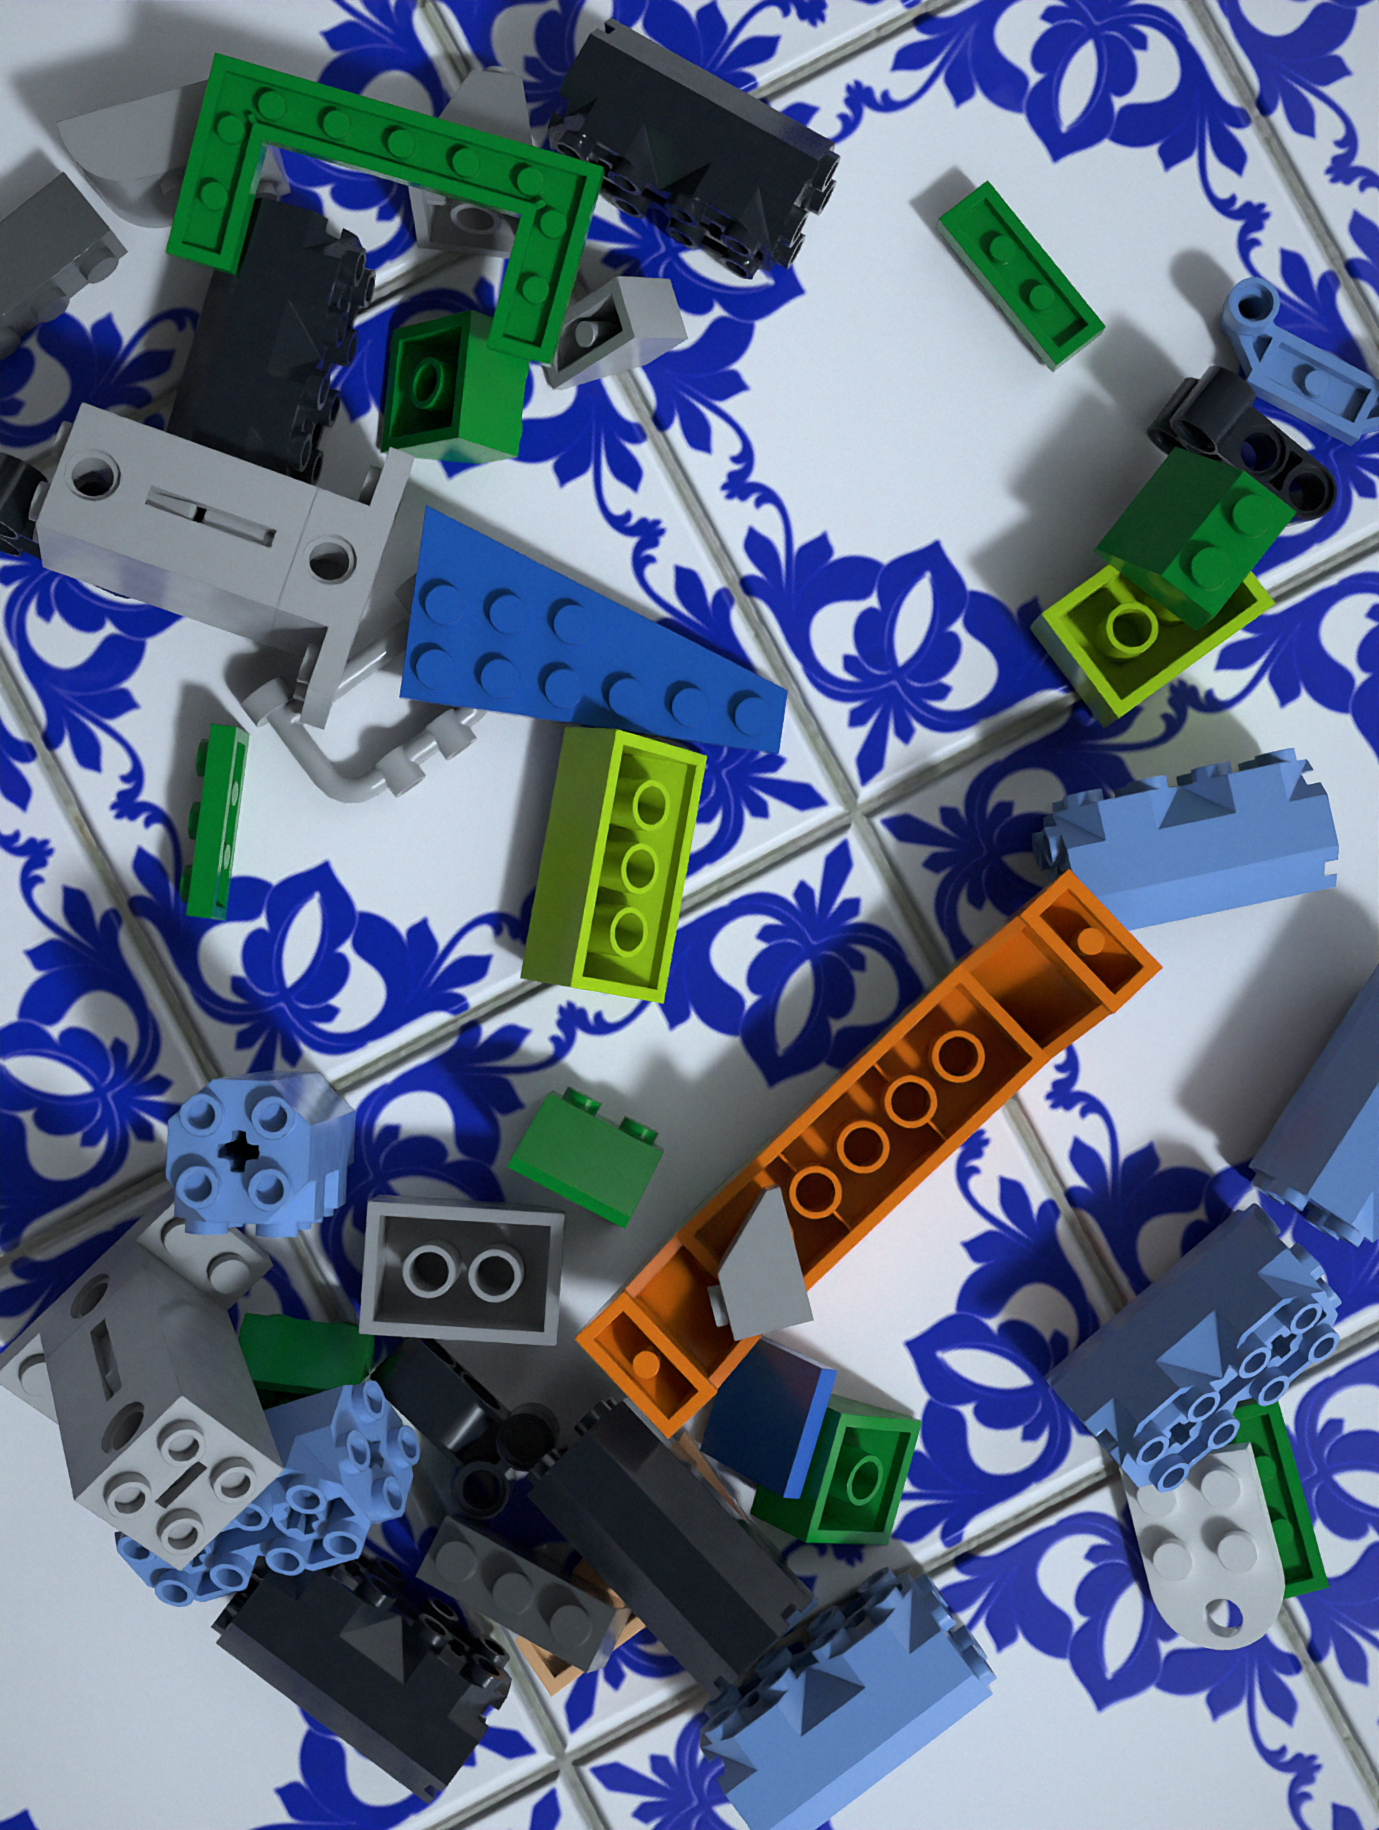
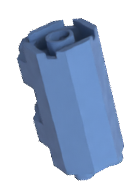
(1198, 845)
(1328, 1135)
(260, 1153)
(1209, 1332)
(342, 1473)
(846, 1708)

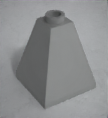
(493, 104)

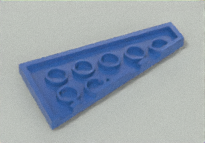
(539, 646)

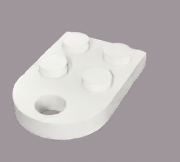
(1211, 1544)

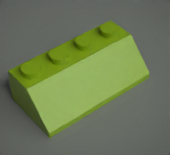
(614, 864)

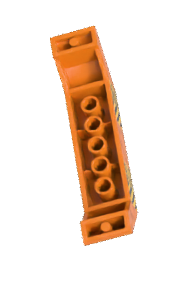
(873, 1134)

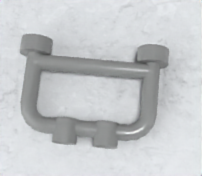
(396, 770)

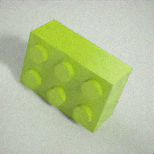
(1126, 645)

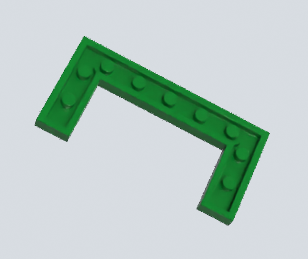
(261, 107)

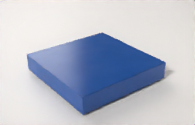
(770, 1416)

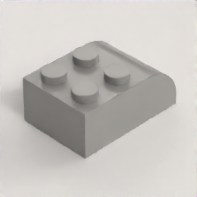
(141, 152)
(462, 1270)

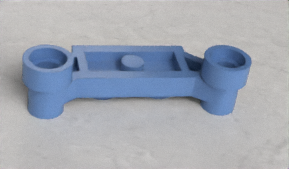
(1294, 372)

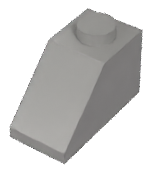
(617, 330)
(761, 1273)

